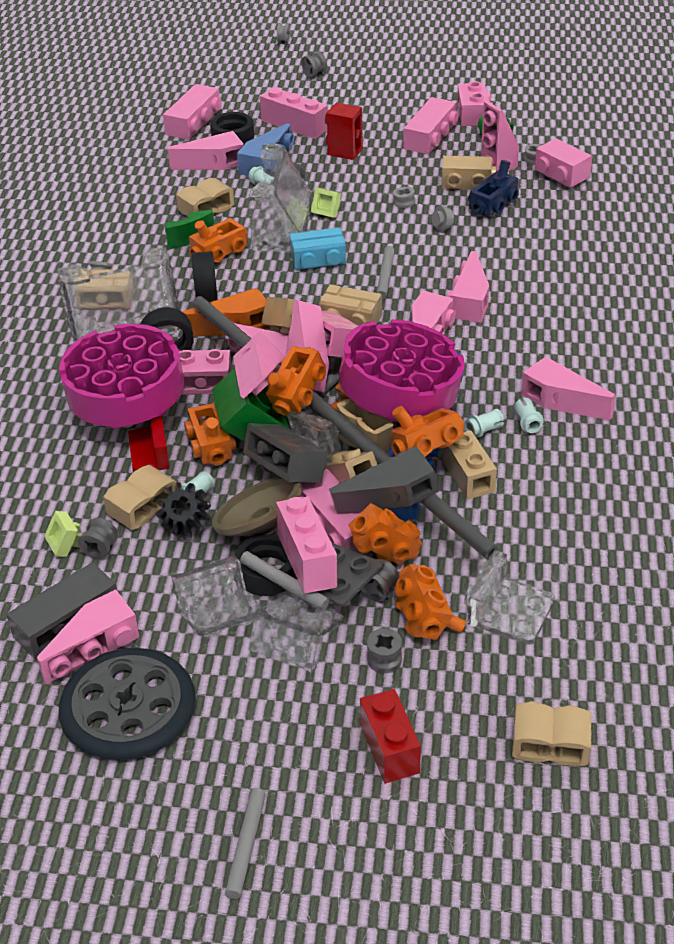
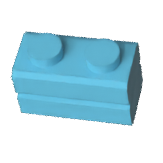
(317, 248)

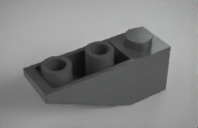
(390, 484)

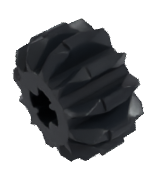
(187, 519)

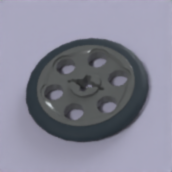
(157, 731)

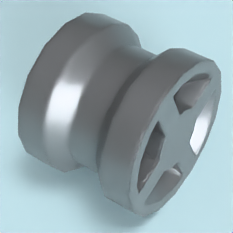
(314, 64)
(98, 538)
(378, 587)
(384, 650)

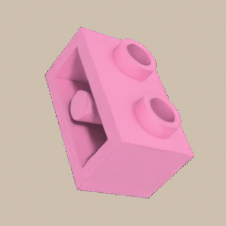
(471, 102)
(563, 162)
(204, 369)

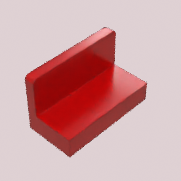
(149, 446)

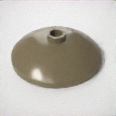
(254, 508)

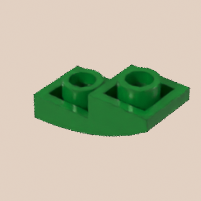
(179, 231)

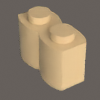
(205, 196)
(371, 424)
(135, 500)
(552, 734)

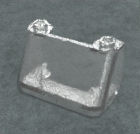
(278, 204)
(117, 295)

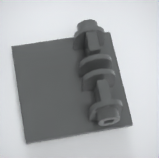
(353, 573)

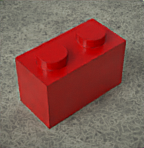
(344, 131)
(390, 736)

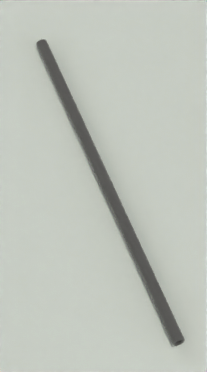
(359, 439)

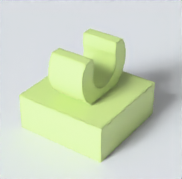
(326, 202)
(62, 533)

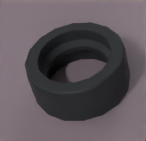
(233, 121)
(204, 275)
(174, 317)
(263, 547)

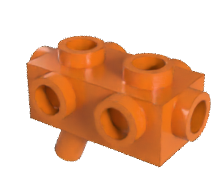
(220, 238)
(295, 379)
(426, 432)
(209, 440)
(385, 535)
(424, 603)

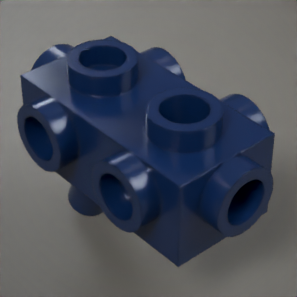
(494, 192)

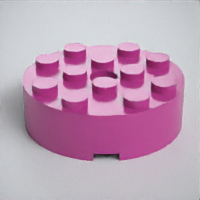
(400, 367)
(122, 375)

